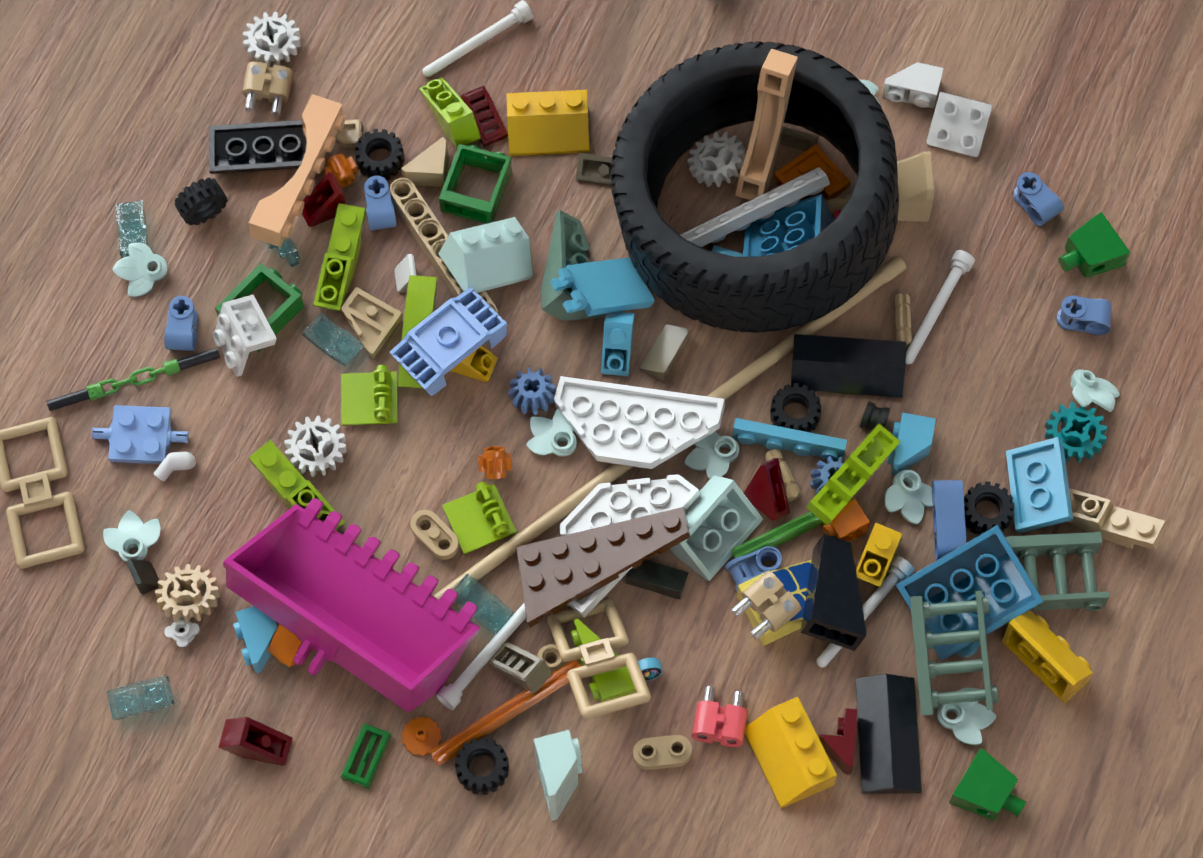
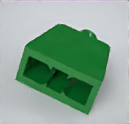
(1094, 248)
(987, 788)

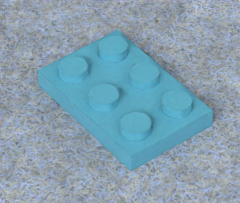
(1039, 485)

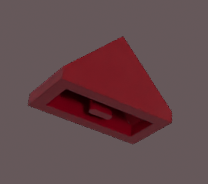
(323, 201)
(768, 491)

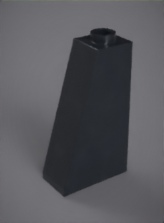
(833, 596)

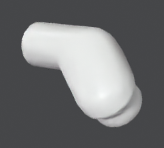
(173, 462)

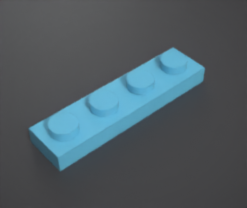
(798, 441)

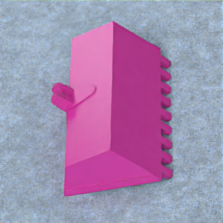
(352, 604)

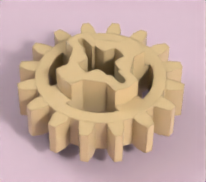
(187, 593)

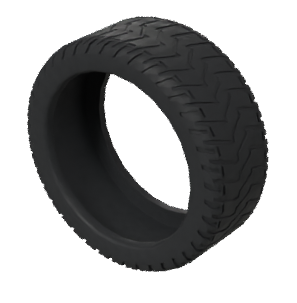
(773, 289)

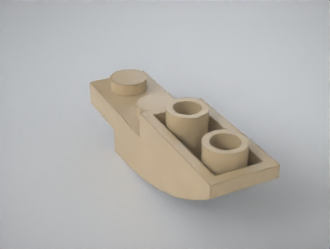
(1115, 524)

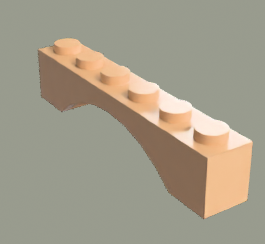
(772, 103)
(275, 214)

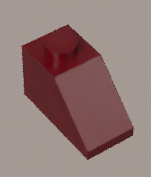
(255, 741)

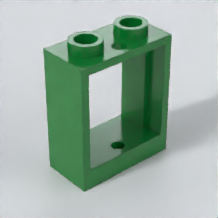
(468, 206)
(286, 311)

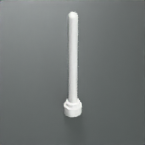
(519, 14)
(960, 264)
(899, 570)
(451, 694)

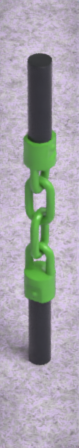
(96, 390)

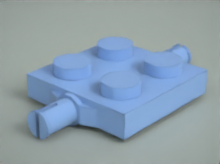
(140, 434)

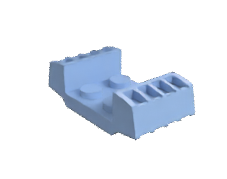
(448, 339)

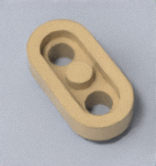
(435, 535)
(662, 752)

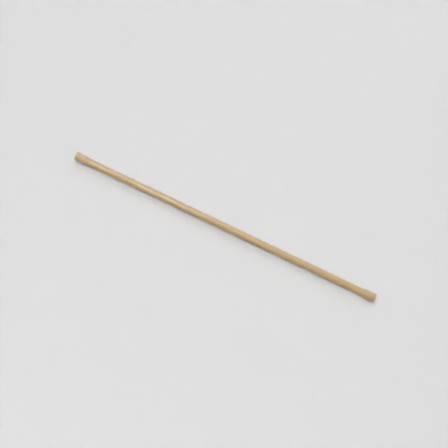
(882, 276)

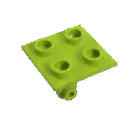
(369, 397)
(479, 518)

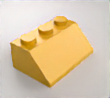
(548, 122)
(1047, 655)
(790, 753)

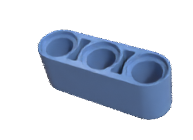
(948, 516)

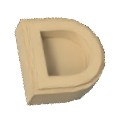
(349, 134)

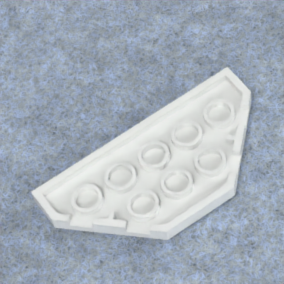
(634, 422)
(624, 502)

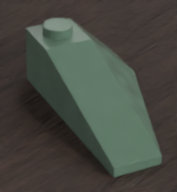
(566, 248)

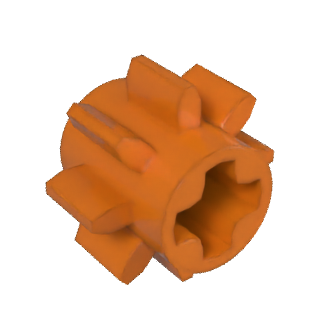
(343, 169)
(495, 462)

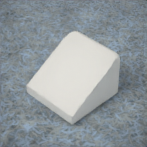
(402, 272)

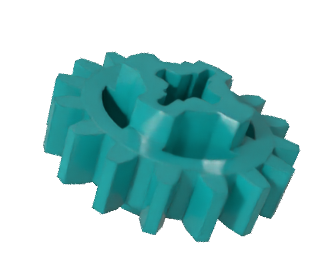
(1079, 421)

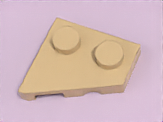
(370, 319)

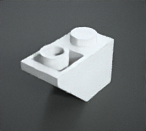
(914, 85)

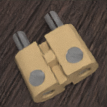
(267, 83)
(770, 602)

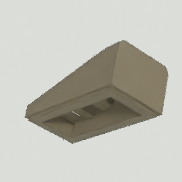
(529, 678)

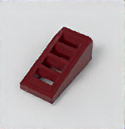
(478, 100)

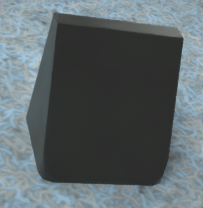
(143, 575)

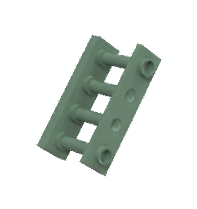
(1057, 547)
(929, 669)

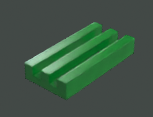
(356, 779)

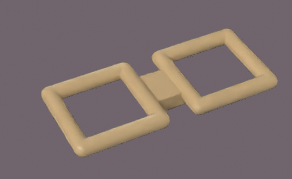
(38, 495)
(598, 659)

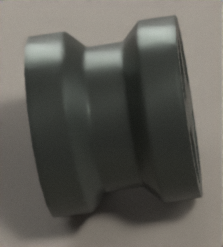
(874, 416)

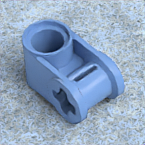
(1037, 200)
(379, 206)
(1086, 315)
(181, 325)
(751, 565)

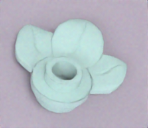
(136, 269)
(1092, 389)
(549, 433)
(708, 455)
(909, 499)
(132, 534)
(969, 721)

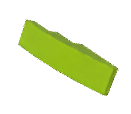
(419, 305)
(853, 474)

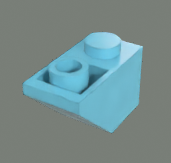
(617, 343)
(916, 440)
(258, 633)

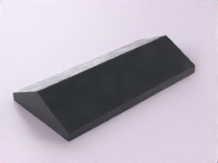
(256, 146)
(849, 365)
(888, 734)

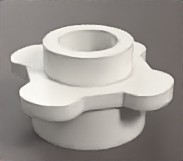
(184, 638)

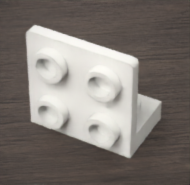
(959, 124)
(241, 330)

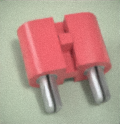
(719, 722)

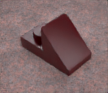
(842, 747)

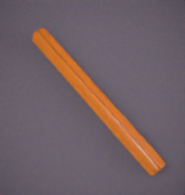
(502, 714)

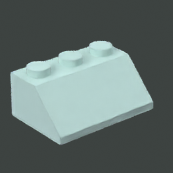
(488, 255)
(717, 524)
(558, 768)

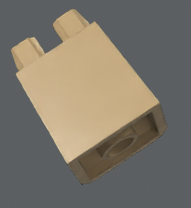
(915, 187)

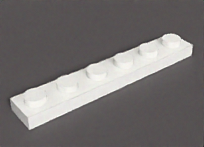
(758, 208)

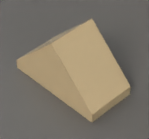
(429, 166)

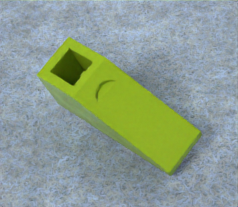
(451, 112)
(608, 684)

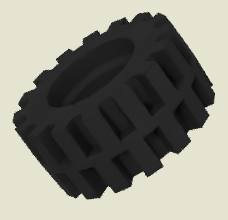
(375, 141)
(200, 201)
(796, 395)
(988, 493)
(479, 748)

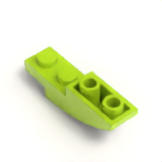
(341, 258)
(286, 480)

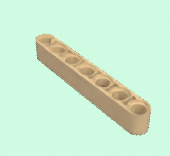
(425, 225)

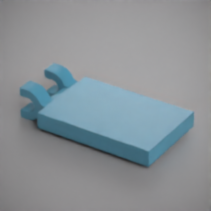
(603, 287)

